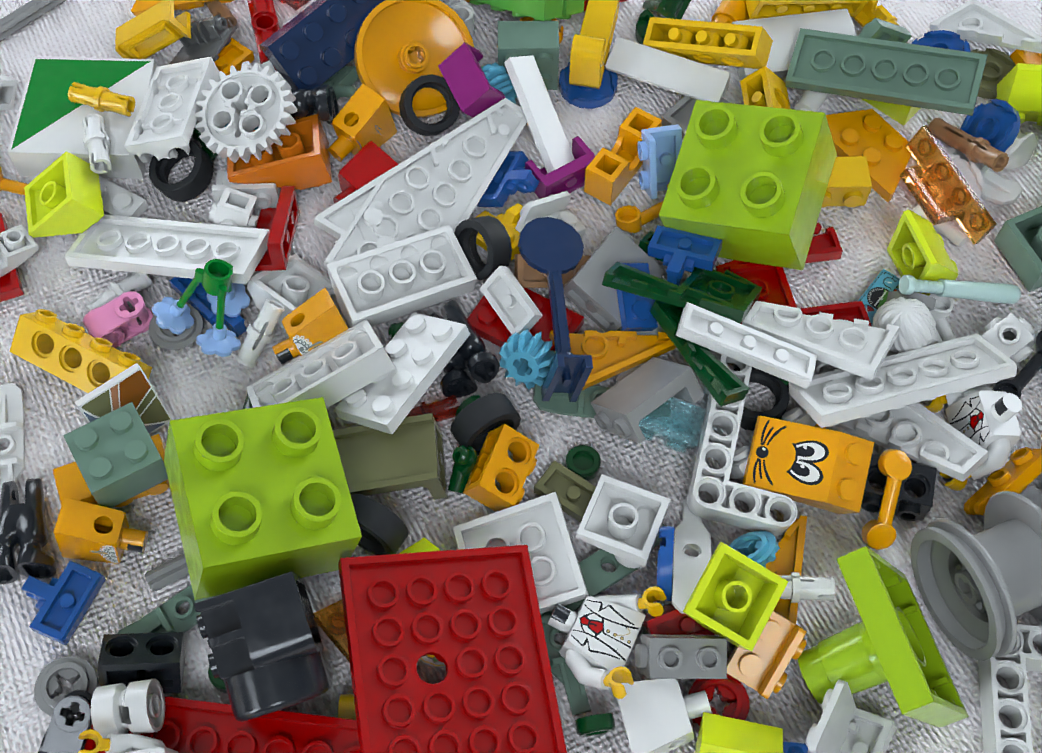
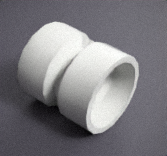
(130, 708)

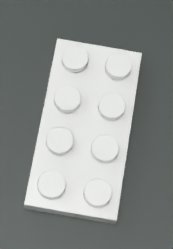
(419, 355)

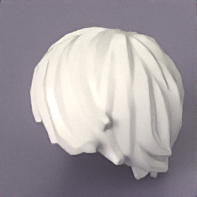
(914, 323)

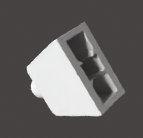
(659, 715)

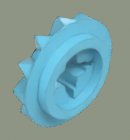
(757, 546)

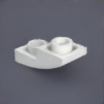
(15, 248)

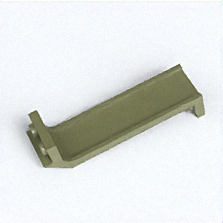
(395, 461)

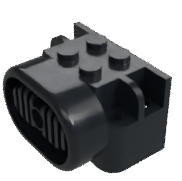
(265, 646)

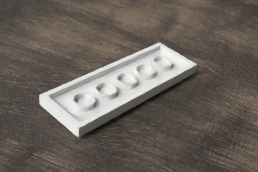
(167, 247)
(904, 380)

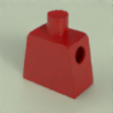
(362, 169)

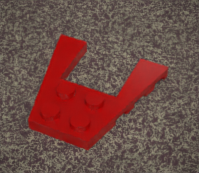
(777, 289)

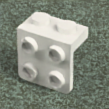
(848, 728)

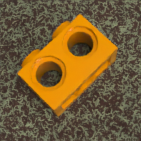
(496, 464)

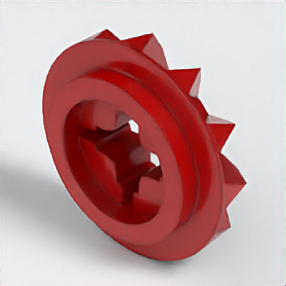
(728, 690)

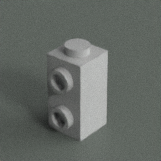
(682, 656)

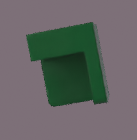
(667, 8)

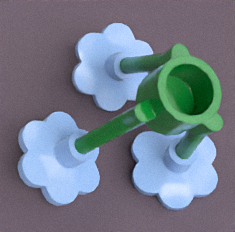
(224, 298)

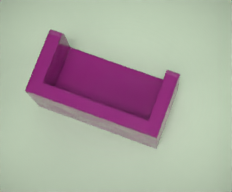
(469, 81)
(566, 178)

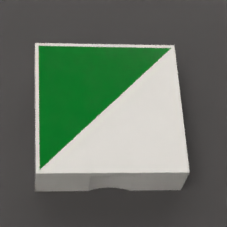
(53, 124)

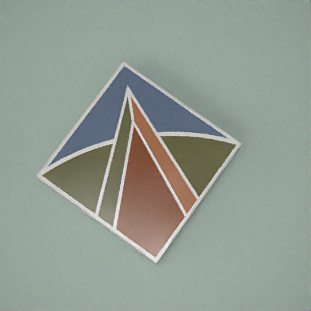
(121, 390)

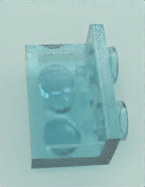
(675, 423)

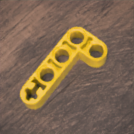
(593, 44)

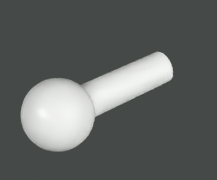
(945, 229)

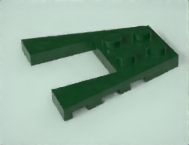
(711, 290)
(716, 377)

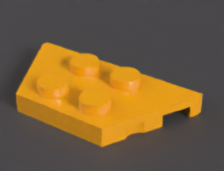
(871, 136)

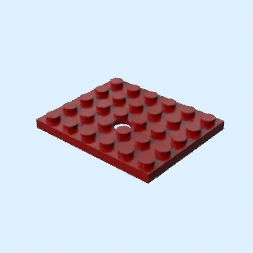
(478, 619)

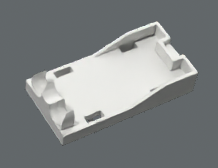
(170, 109)

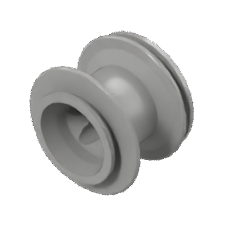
(982, 579)

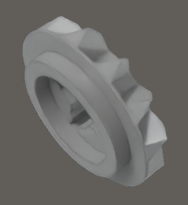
(168, 341)
(70, 669)

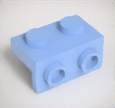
(659, 155)

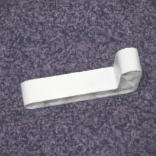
(717, 481)
(1011, 701)

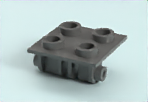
(206, 40)

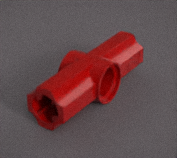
(263, 22)

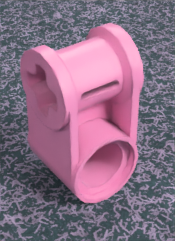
(117, 321)

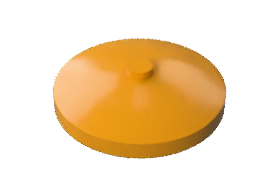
(405, 42)

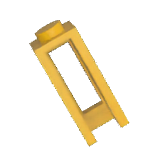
(152, 31)

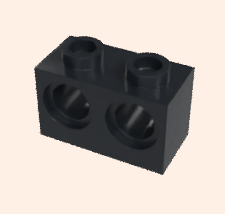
(908, 508)
(143, 657)

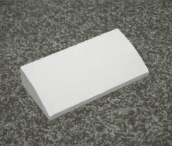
(785, 32)
(401, 277)
(326, 371)

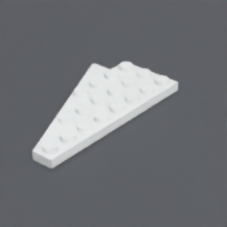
(431, 186)

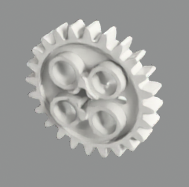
(245, 112)

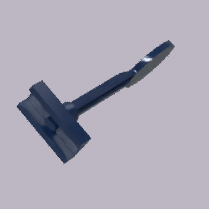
(555, 250)

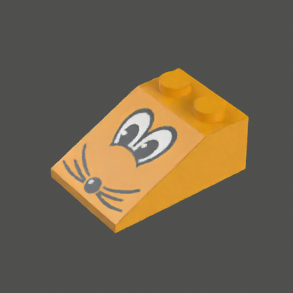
(809, 464)

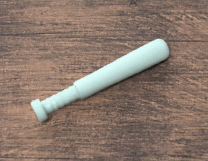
(969, 290)

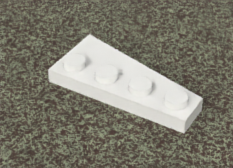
(838, 343)
(922, 438)

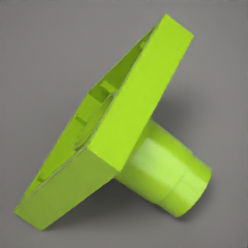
(885, 647)

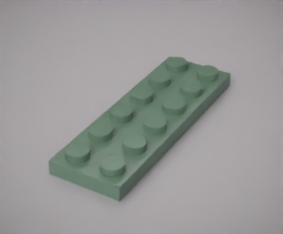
(886, 71)

